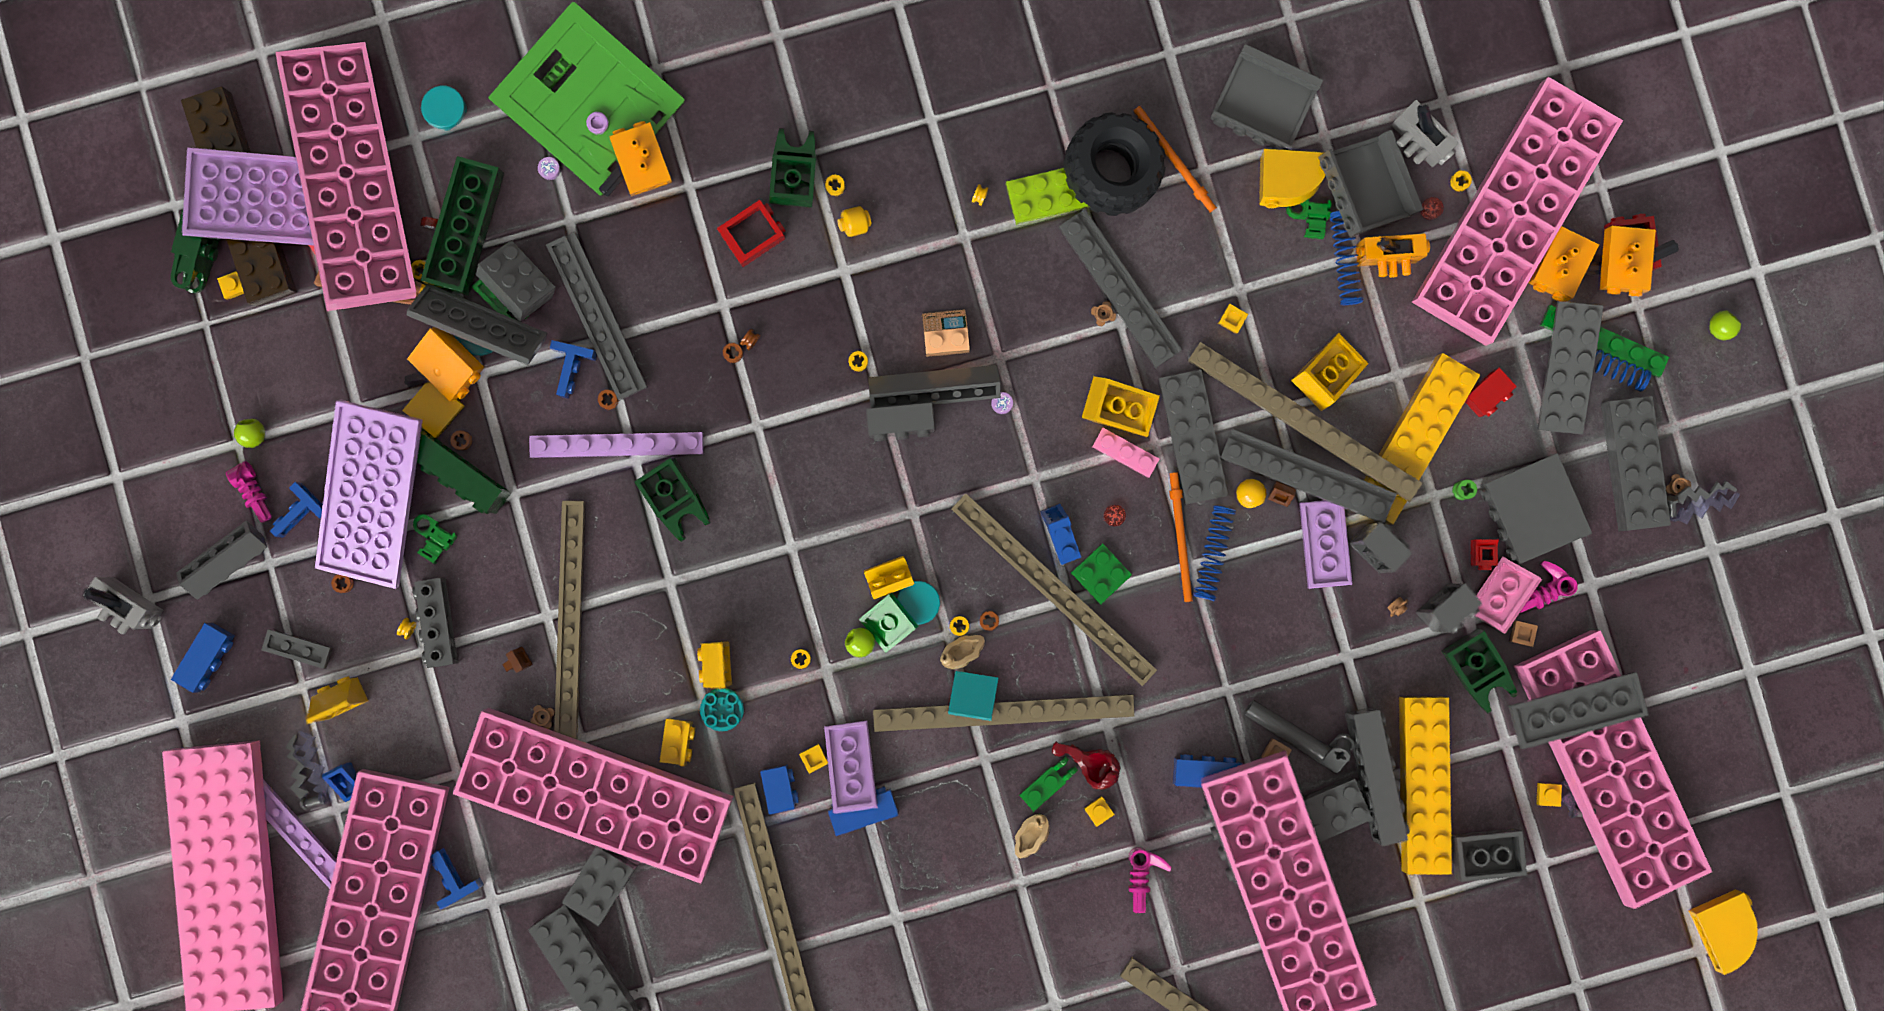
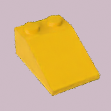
(1330, 372)
(1120, 406)
(715, 665)
(336, 700)

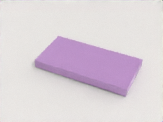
(1325, 544)
(850, 767)

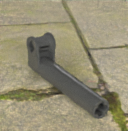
(1330, 756)

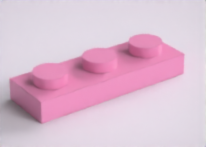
(1125, 452)

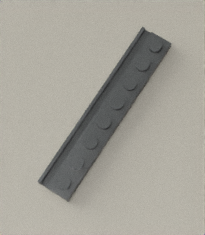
(1120, 288)
(596, 316)
(1308, 476)

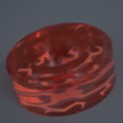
(1432, 208)
(429, 222)
(1114, 515)

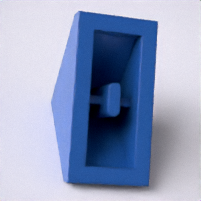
(342, 780)

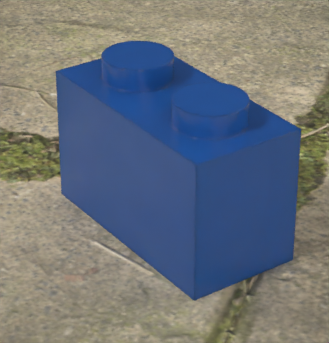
(778, 789)

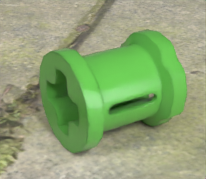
(1469, 485)

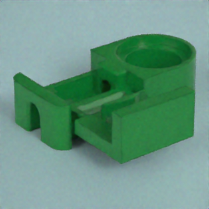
(1316, 213)
(437, 540)

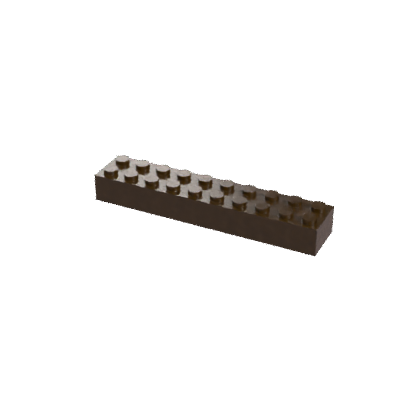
(258, 263)

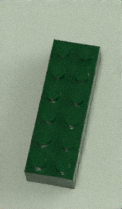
(462, 226)
(460, 475)

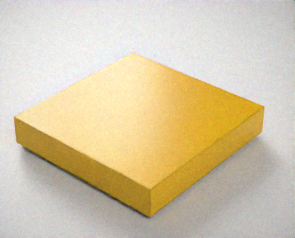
(433, 409)

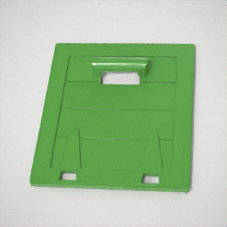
(605, 81)

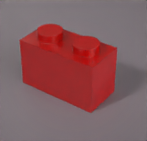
(1490, 392)

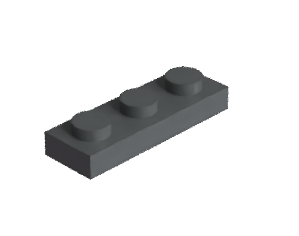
(296, 648)

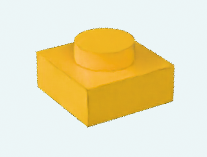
(230, 285)
(1233, 318)
(814, 758)
(1549, 794)
(1099, 811)

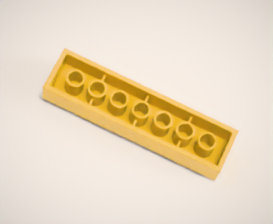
(1426, 421)
(1425, 784)

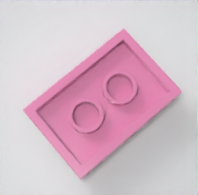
(1505, 594)

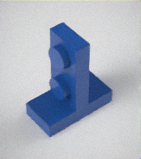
(571, 365)
(298, 510)
(1061, 533)
(451, 879)

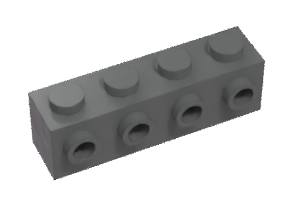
(221, 560)
(435, 622)

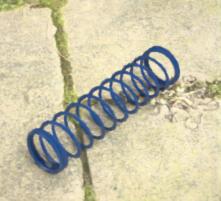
(1346, 300)
(1638, 387)
(1219, 509)

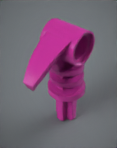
(242, 477)
(1551, 589)
(1139, 876)

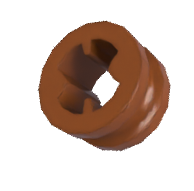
(750, 339)
(737, 348)
(601, 399)
(467, 437)
(336, 586)
(985, 626)

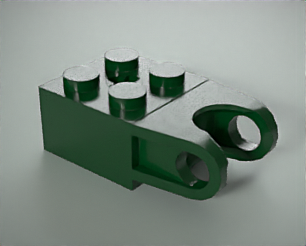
(795, 164)
(193, 257)
(672, 505)
(1485, 673)

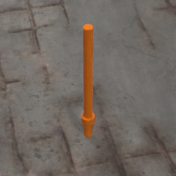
(1199, 192)
(1176, 495)

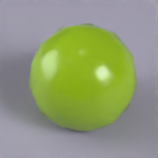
(1724, 325)
(249, 433)
(860, 642)

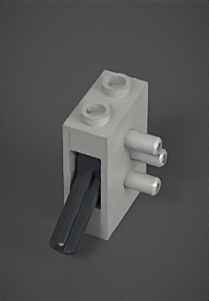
(1424, 135)
(123, 604)

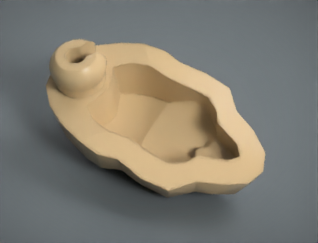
(962, 651)
(1031, 835)

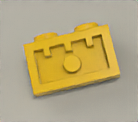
(888, 577)
(676, 742)

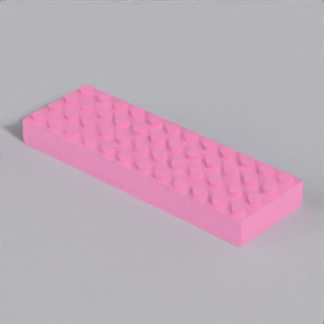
(346, 175)
(1517, 211)
(1619, 774)
(593, 795)
(223, 877)
(1287, 887)
(375, 894)

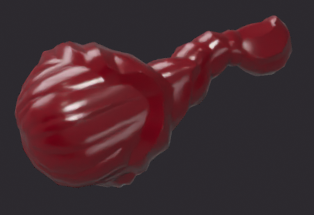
(1097, 766)

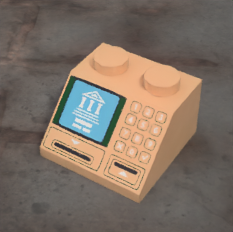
(945, 333)

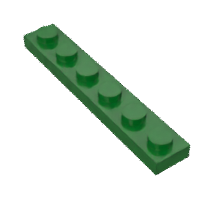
(1620, 347)

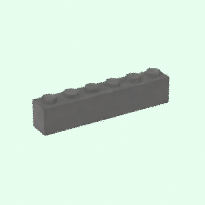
(935, 387)

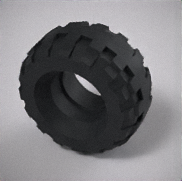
(1134, 143)

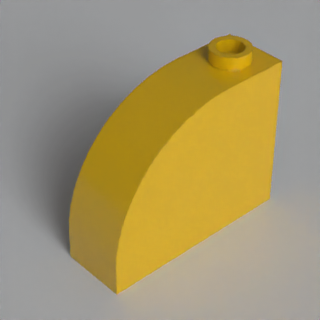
(1288, 177)
(1727, 929)

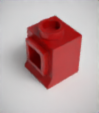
(1476, 553)

